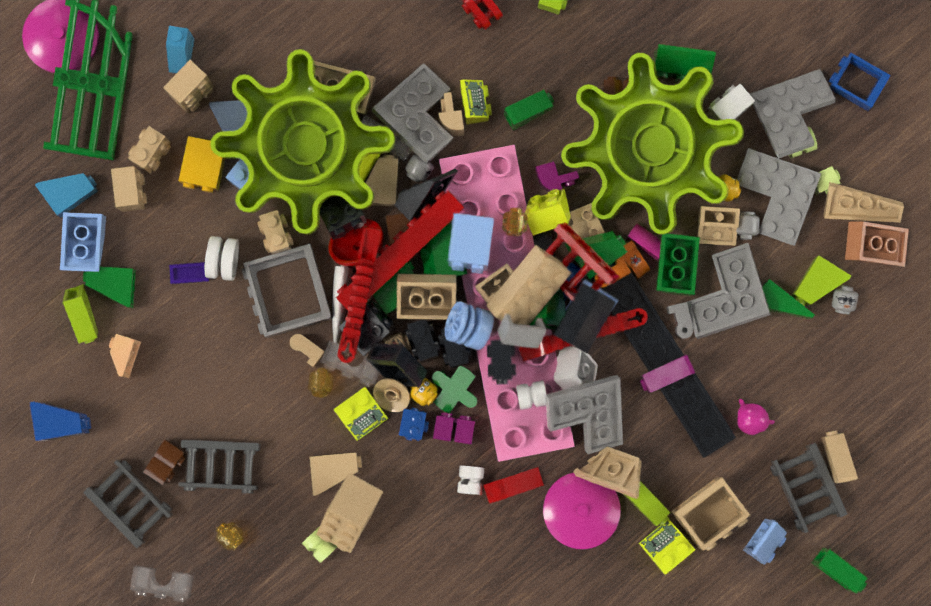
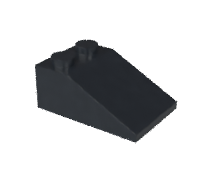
(415, 199)

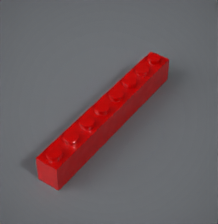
(408, 243)

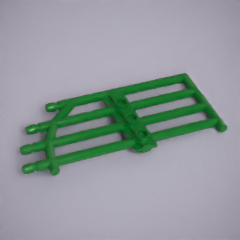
(90, 82)

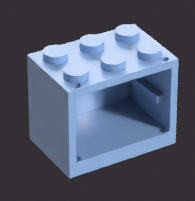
(470, 243)

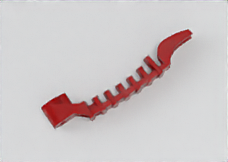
(359, 296)
(612, 324)

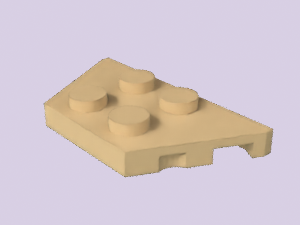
(614, 471)

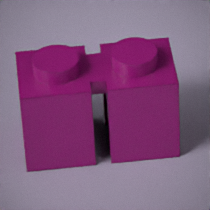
(444, 427)

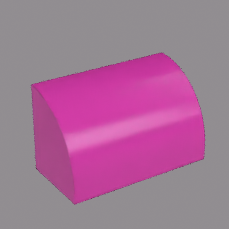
(645, 240)

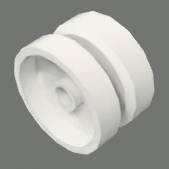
(221, 258)

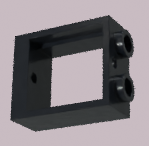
(397, 363)

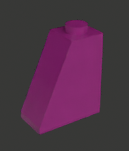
(666, 374)

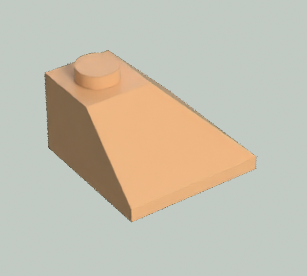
(124, 354)

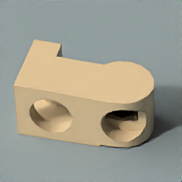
(301, 343)

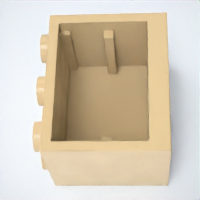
(349, 513)
(711, 514)

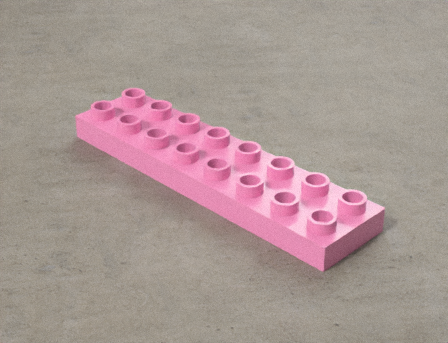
(488, 187)

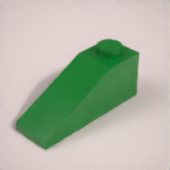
(782, 302)

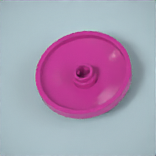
(46, 35)
(581, 512)

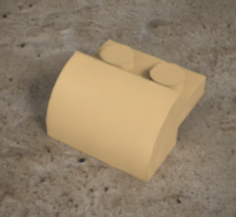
(450, 119)
(718, 225)

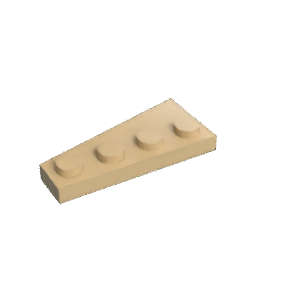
(859, 205)

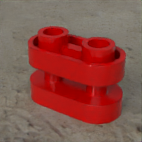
(482, 20)

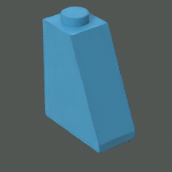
(178, 47)
(67, 192)

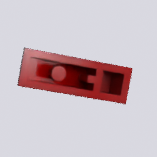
(513, 485)

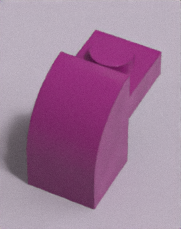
(549, 178)

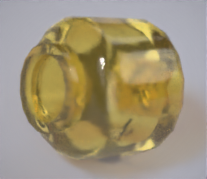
(514, 222)
(320, 383)
(229, 535)

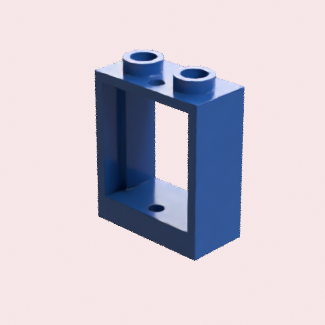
(881, 76)

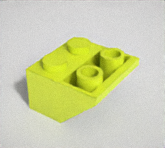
(547, 211)

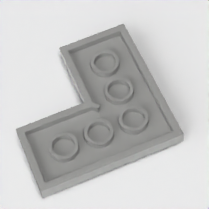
(782, 108)
(406, 113)
(790, 193)
(740, 297)
(594, 405)

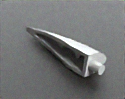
(341, 276)

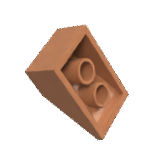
(876, 243)

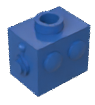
(413, 424)

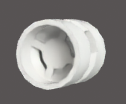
(531, 395)
(470, 480)

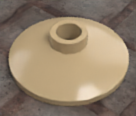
(391, 395)

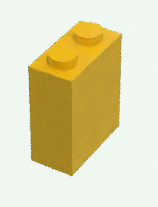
(201, 166)

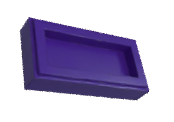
(187, 273)

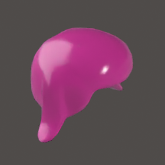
(752, 418)

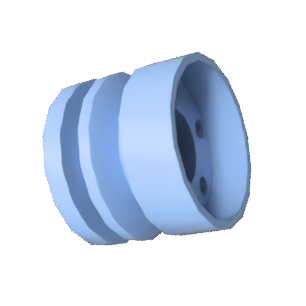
(469, 325)

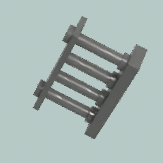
(211, 448)
(819, 472)
(109, 508)

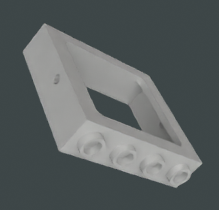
(250, 271)

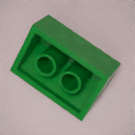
(678, 61)
(436, 254)
(678, 264)

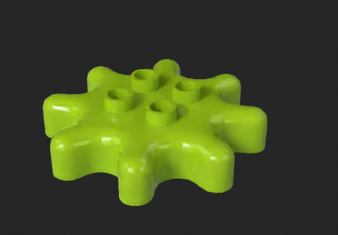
(303, 142)
(652, 143)

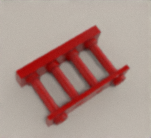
(591, 258)

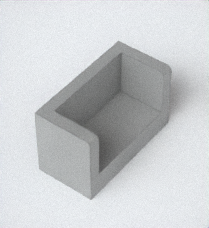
(520, 334)

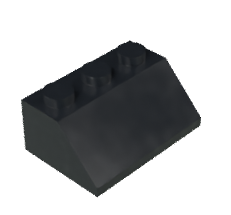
(584, 318)

